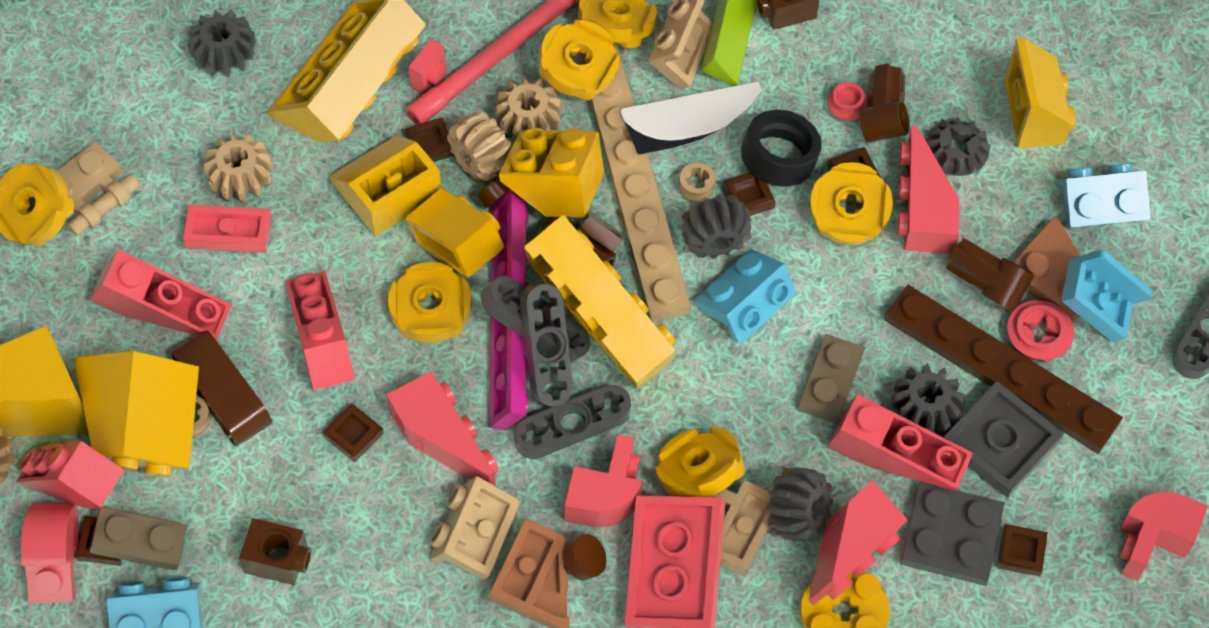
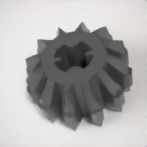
(221, 42)
(716, 226)
(944, 402)
(799, 504)

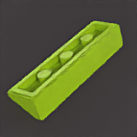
(728, 40)

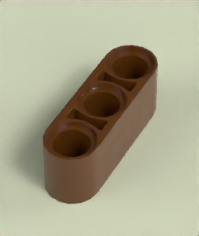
(224, 389)

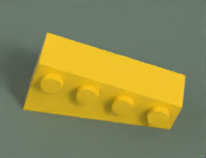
(600, 302)

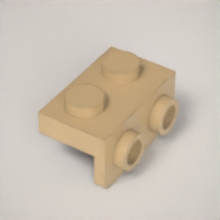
(681, 42)

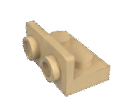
(474, 527)

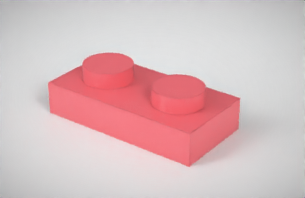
(227, 228)

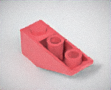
(931, 203)
(157, 297)
(320, 330)
(434, 427)
(898, 445)
(70, 473)
(850, 539)

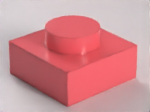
(428, 67)

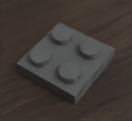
(1004, 438)
(952, 533)

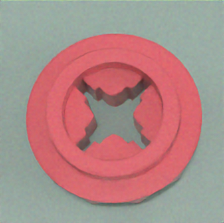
(1057, 325)

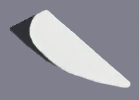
(686, 118)

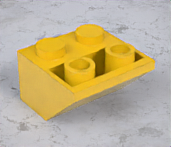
(555, 170)
(388, 182)

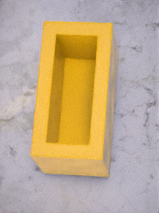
(455, 232)

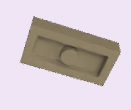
(831, 378)
(138, 538)

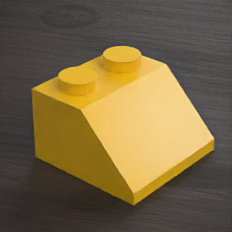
(1037, 97)

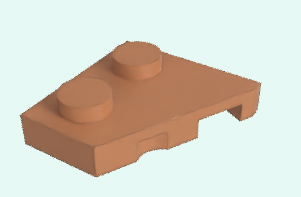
(1048, 260)
(535, 577)

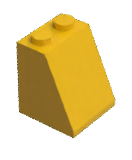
(37, 389)
(139, 409)

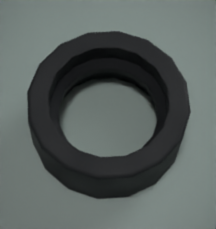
(789, 127)

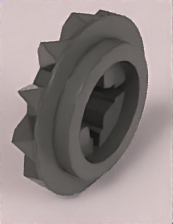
(953, 160)

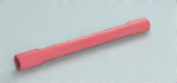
(438, 97)

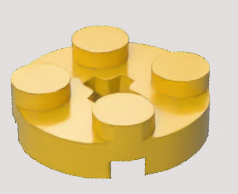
(623, 19)
(576, 79)
(836, 186)
(50, 209)
(430, 324)
(719, 458)
(864, 593)

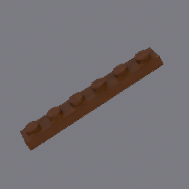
(995, 361)

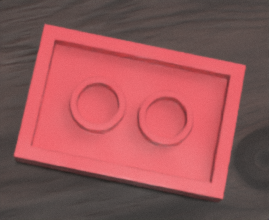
(675, 562)

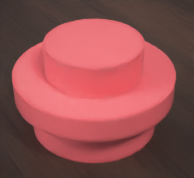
(847, 101)

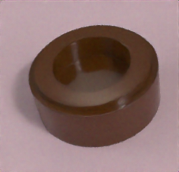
(492, 192)
(584, 557)

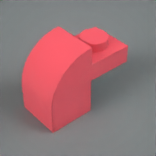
(603, 497)
(1159, 521)
(47, 551)

